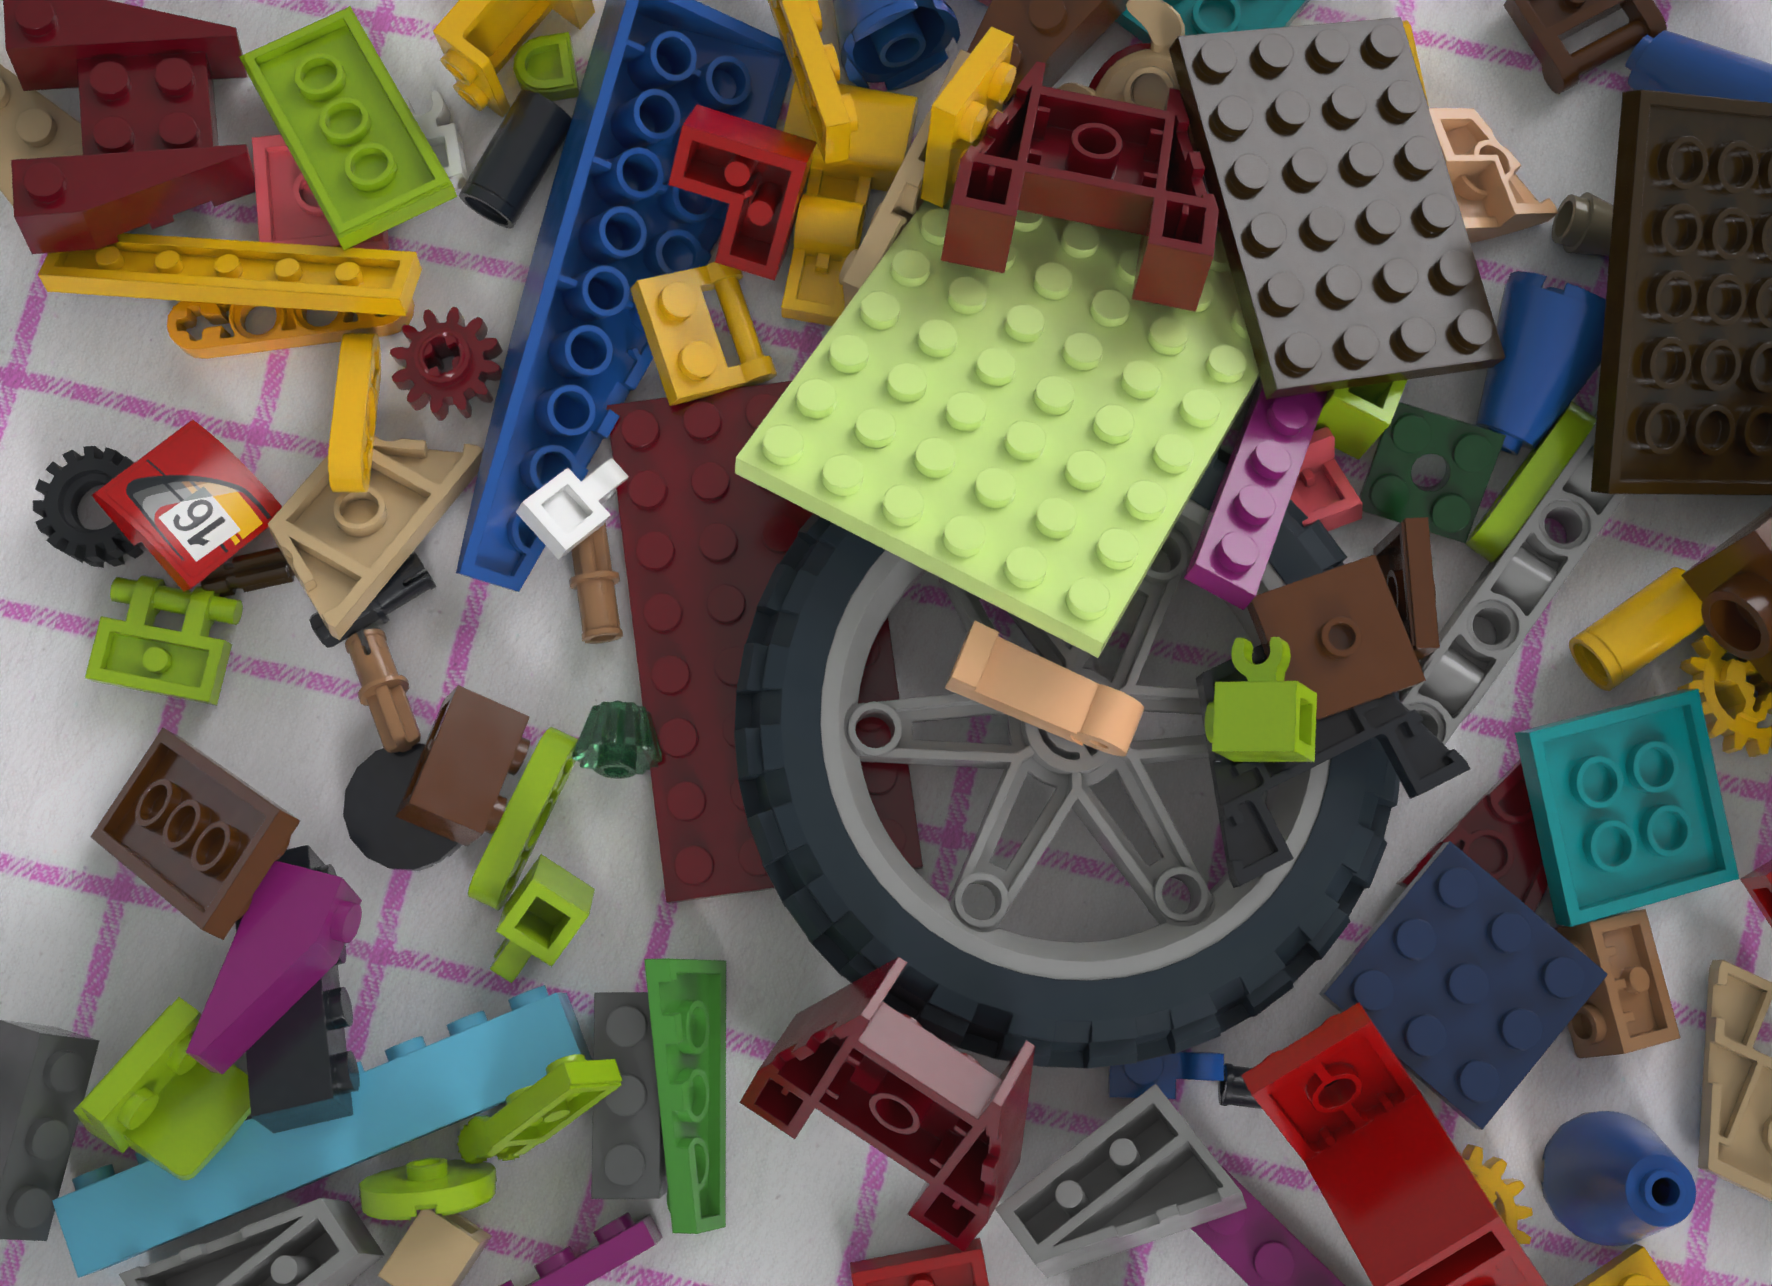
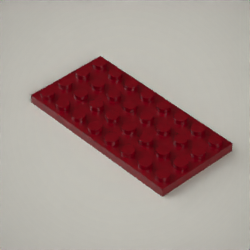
(695, 571)

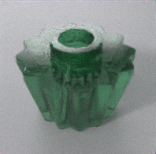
(618, 741)

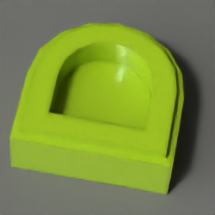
(548, 67)

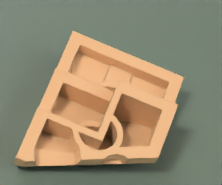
(1485, 177)

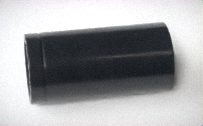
(516, 159)

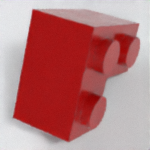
(753, 171)

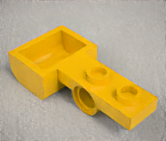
(838, 197)

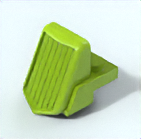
(167, 1100)

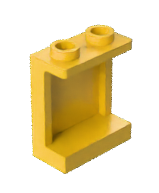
(485, 34)

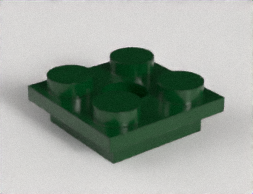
(1454, 501)

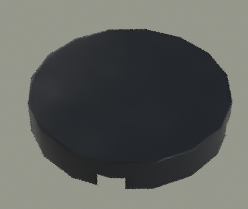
(371, 811)

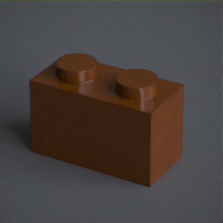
(465, 767)

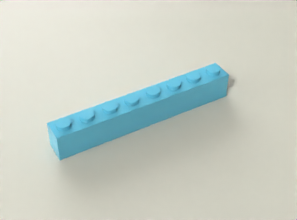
(396, 1103)

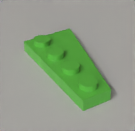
(690, 1067)

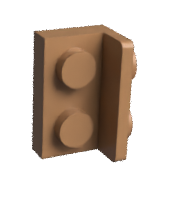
(1632, 1002)

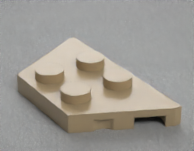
(356, 541)

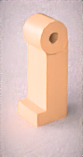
(1043, 693)

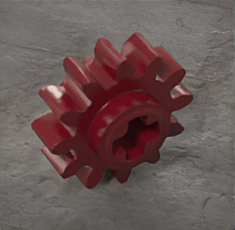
(425, 362)

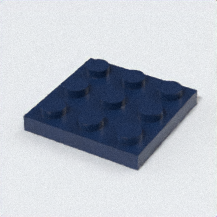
(1465, 984)

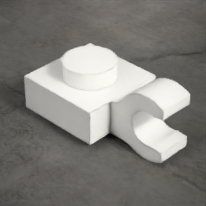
(571, 509)

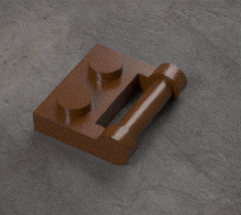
(1551, 21)

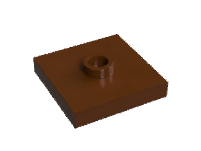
(1409, 575)
(1340, 635)

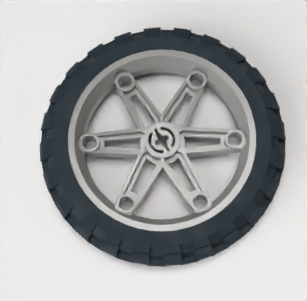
(963, 974)

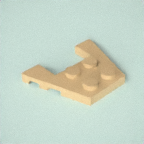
(1736, 1081)

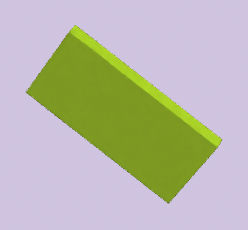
(348, 128)

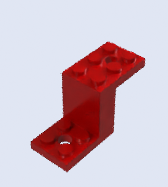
(1386, 1161)

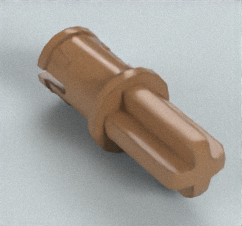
(596, 589)
(383, 691)

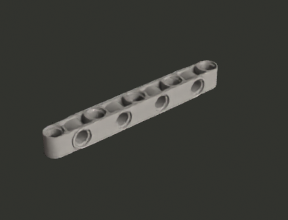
(1511, 596)

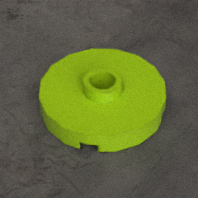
(425, 1185)

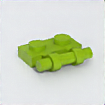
(162, 659)

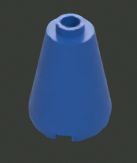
(893, 39)
(1697, 68)
(1550, 353)
(1614, 1179)

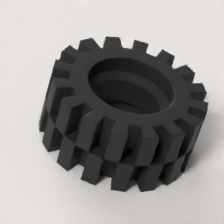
(62, 502)

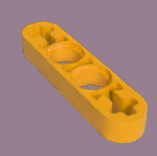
(289, 330)

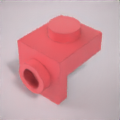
(1323, 488)

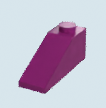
(277, 955)

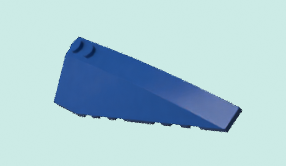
(602, 231)

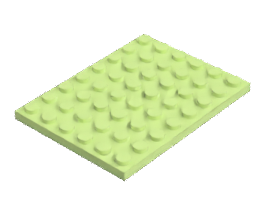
(1014, 420)

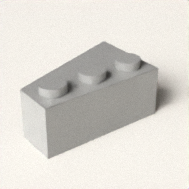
(1120, 1189)
(299, 1247)

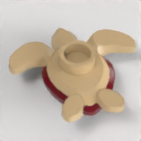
(1143, 70)

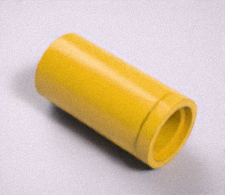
(1638, 630)

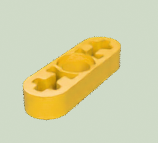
(354, 413)

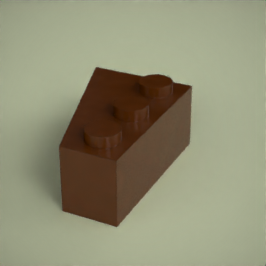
(1048, 32)

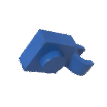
(1136, 1078)

